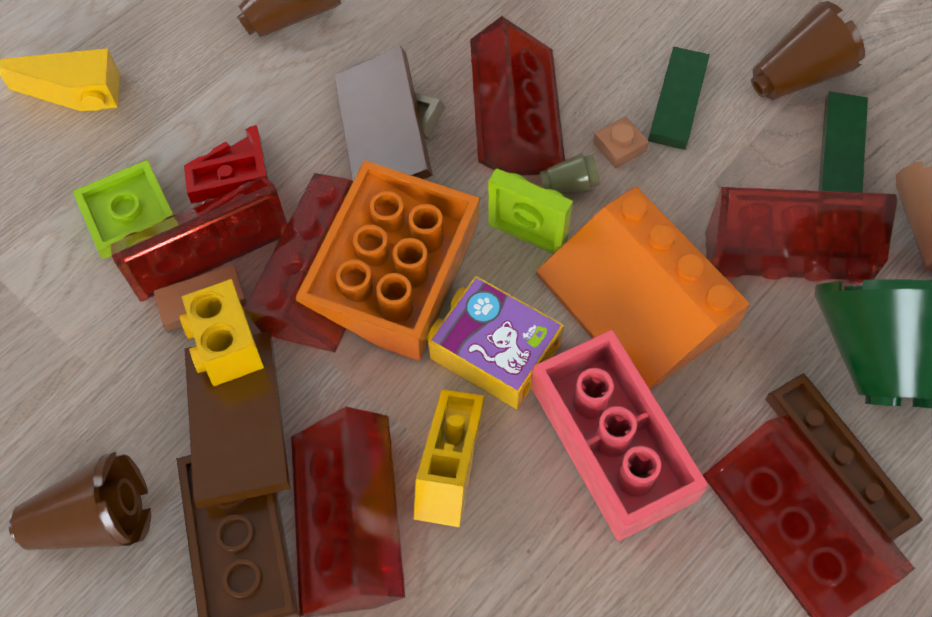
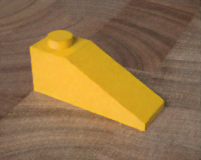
(70, 79)
(448, 459)

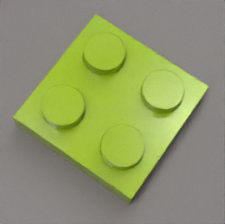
(122, 205)
(528, 211)

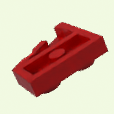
(226, 168)

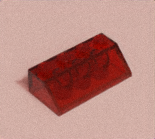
(515, 100)
(800, 233)
(200, 238)
(273, 299)
(346, 514)
(806, 521)

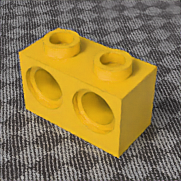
(220, 332)

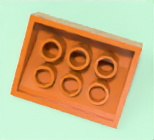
(391, 258)
(646, 284)

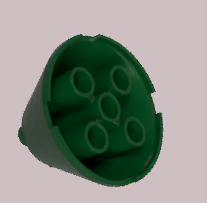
(883, 337)

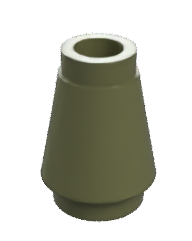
(571, 175)

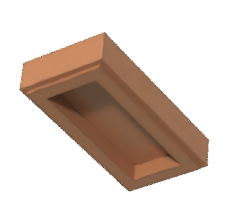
(170, 300)

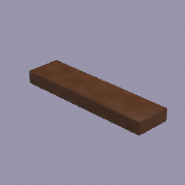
(844, 454)

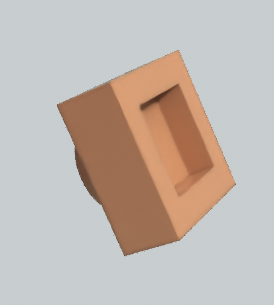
(620, 142)

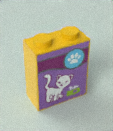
(494, 340)

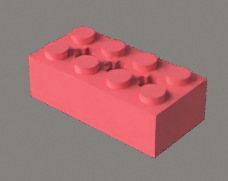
(624, 408)

